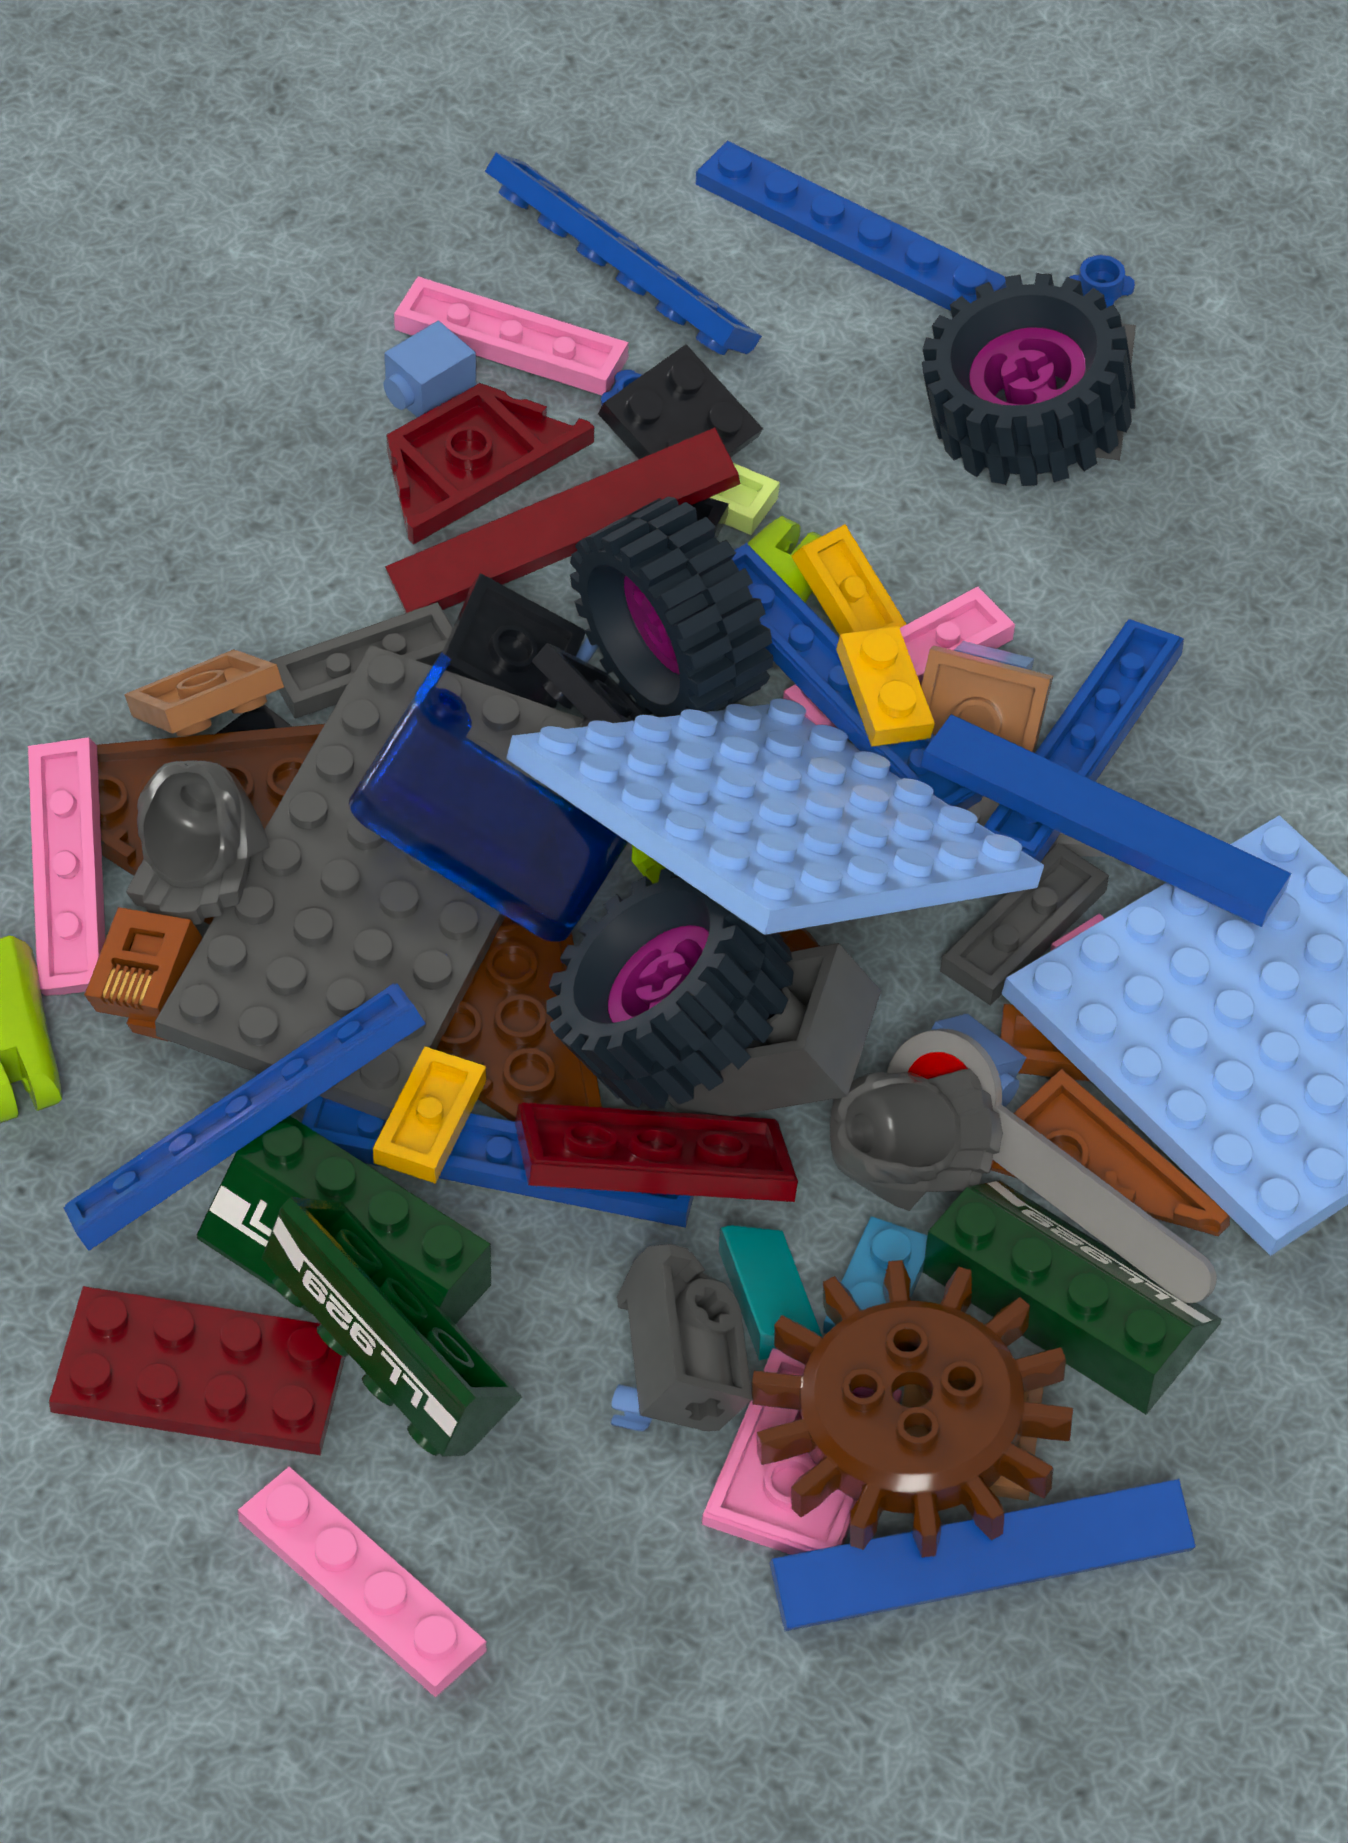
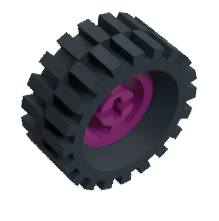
(1019, 344)
(671, 611)
(667, 992)

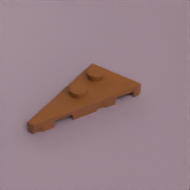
(1117, 1155)

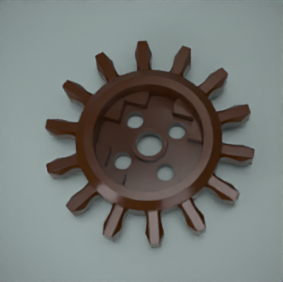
(864, 1441)

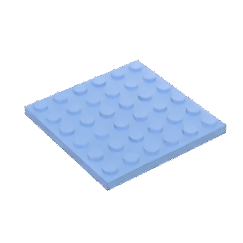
(775, 814)
(1220, 1035)

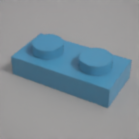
(868, 1266)

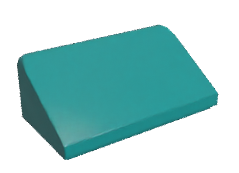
(764, 1282)

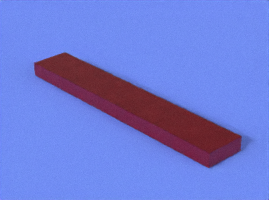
(553, 526)

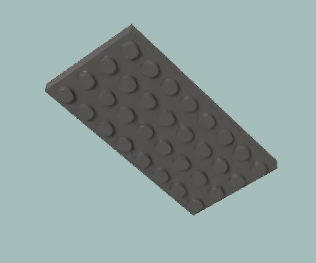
(340, 909)

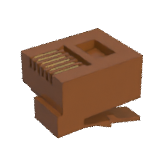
(141, 966)

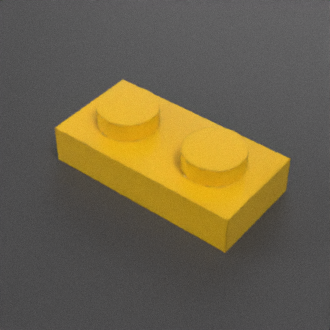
(846, 583)
(885, 686)
(429, 1114)

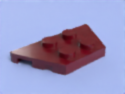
(474, 453)

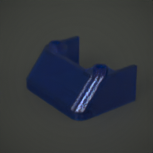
(482, 818)

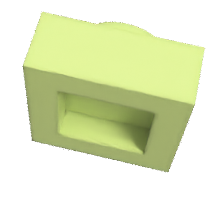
(749, 500)

